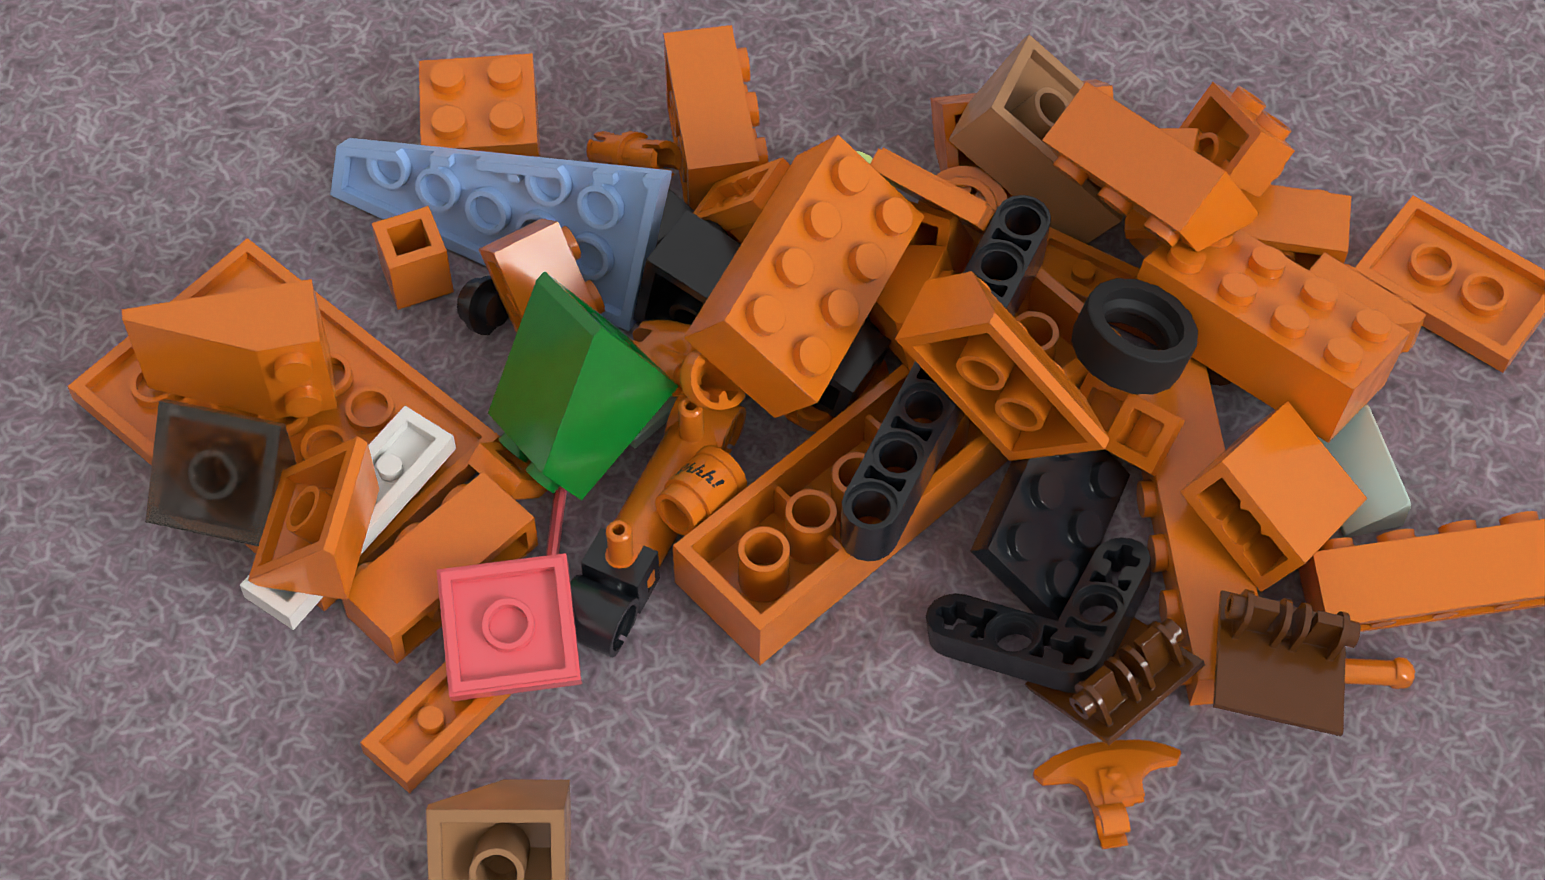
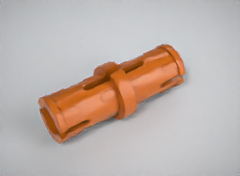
(633, 150)

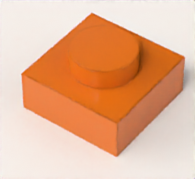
(505, 470)

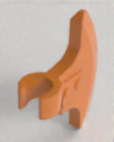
(1109, 778)

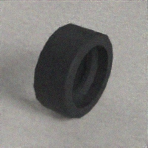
(1119, 361)

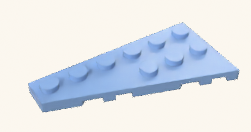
(491, 194)

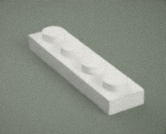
(403, 461)

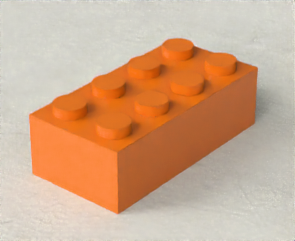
(805, 278)
(1279, 328)

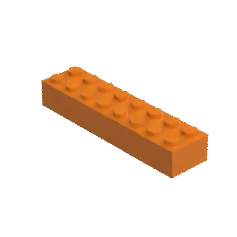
(776, 548)

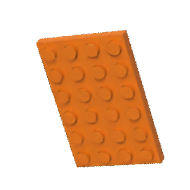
(368, 384)

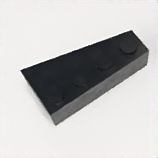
(685, 272)

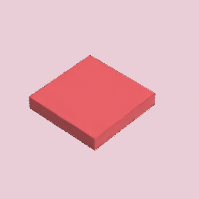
(508, 627)

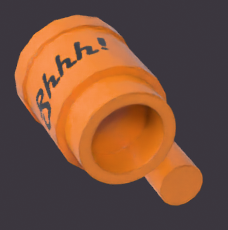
(700, 489)

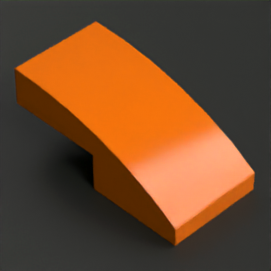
(1135, 426)

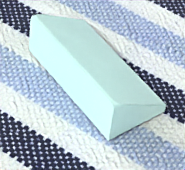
(1369, 464)

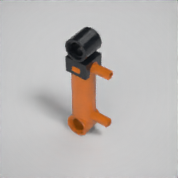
(627, 555)

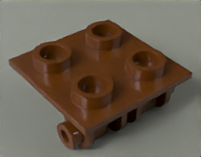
(1282, 661)
(1130, 683)

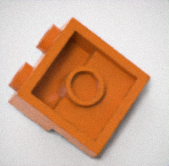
(1240, 137)

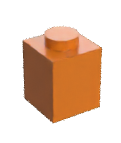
(413, 257)

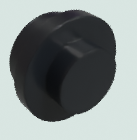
(481, 306)

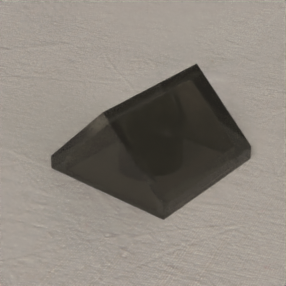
(215, 471)

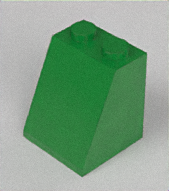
(573, 391)

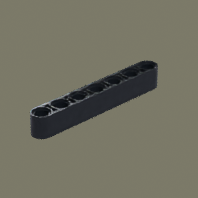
(1008, 252)

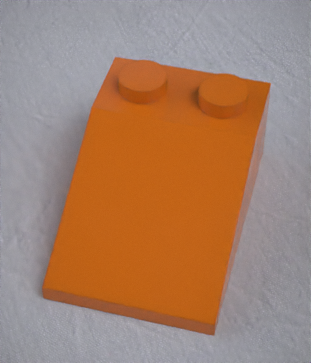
(239, 349)

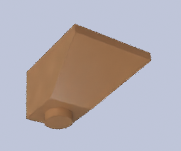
(501, 832)

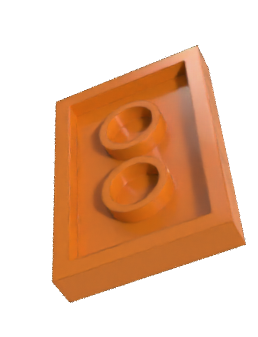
(1461, 280)

